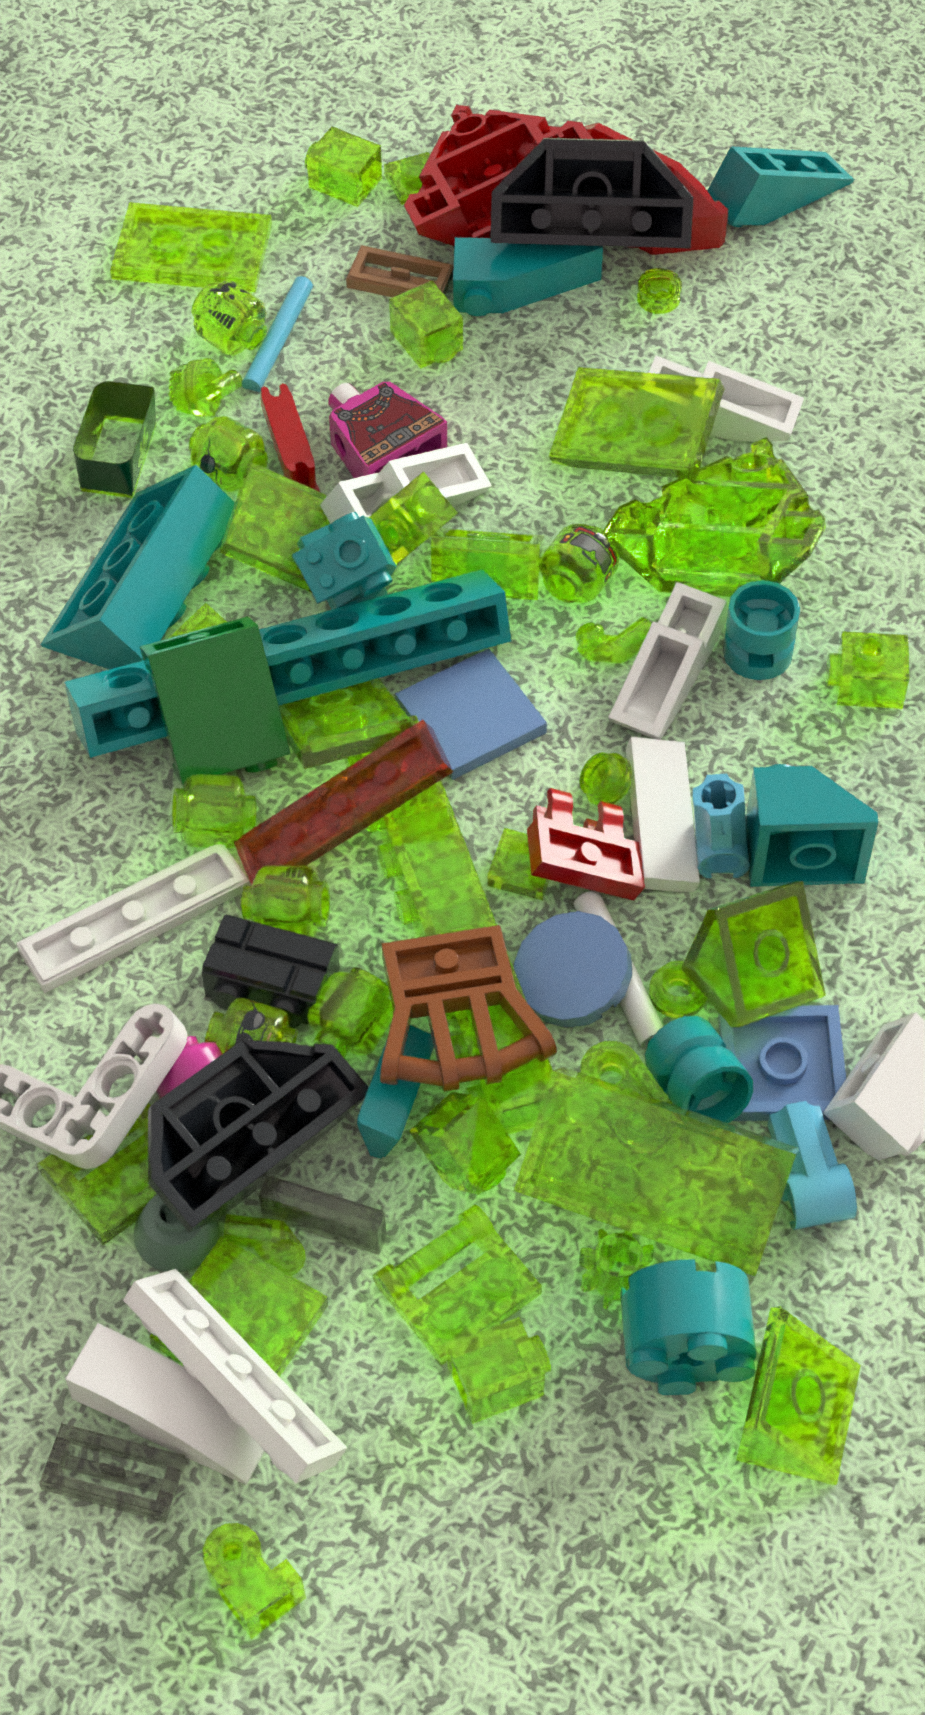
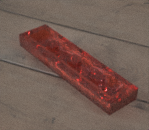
(347, 802)

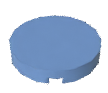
(573, 968)

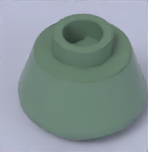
(167, 1243)

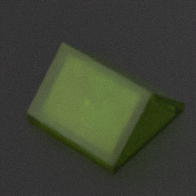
(506, 557)
(757, 955)
(799, 1402)

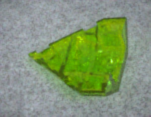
(724, 529)

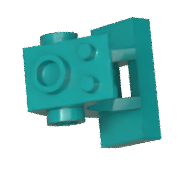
(345, 561)

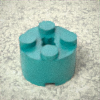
(688, 1325)

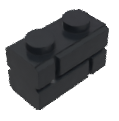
(267, 967)

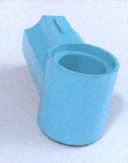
(720, 826)
(818, 1185)

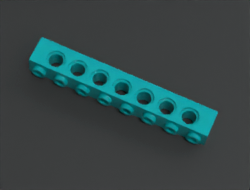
(314, 655)

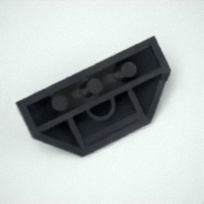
(592, 197)
(244, 1122)

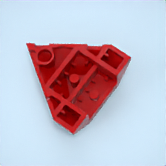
(470, 164)

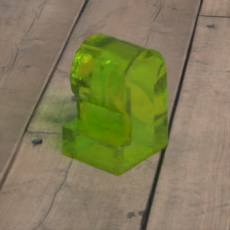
(246, 1582)

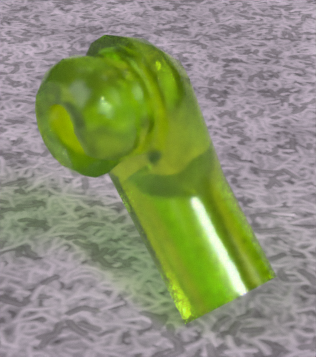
(602, 647)
(269, 1239)

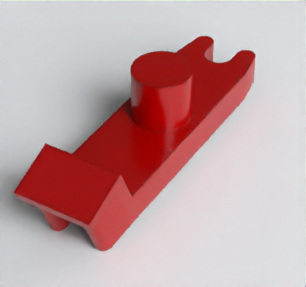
(289, 436)

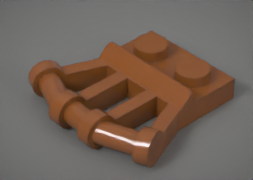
(454, 975)

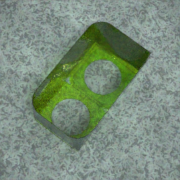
(119, 403)

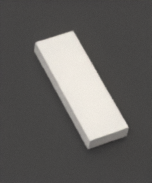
(663, 814)

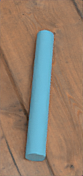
(277, 334)

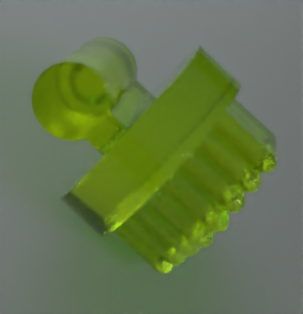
(201, 386)

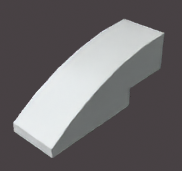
(748, 406)
(451, 470)
(669, 661)
(160, 1403)

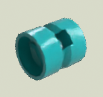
(761, 630)
(698, 1069)

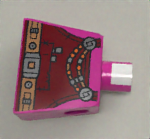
(381, 427)

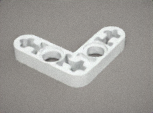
(80, 1114)

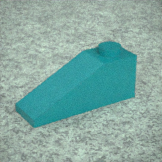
(771, 183)
(511, 276)

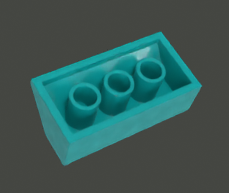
(144, 571)

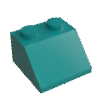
(806, 829)

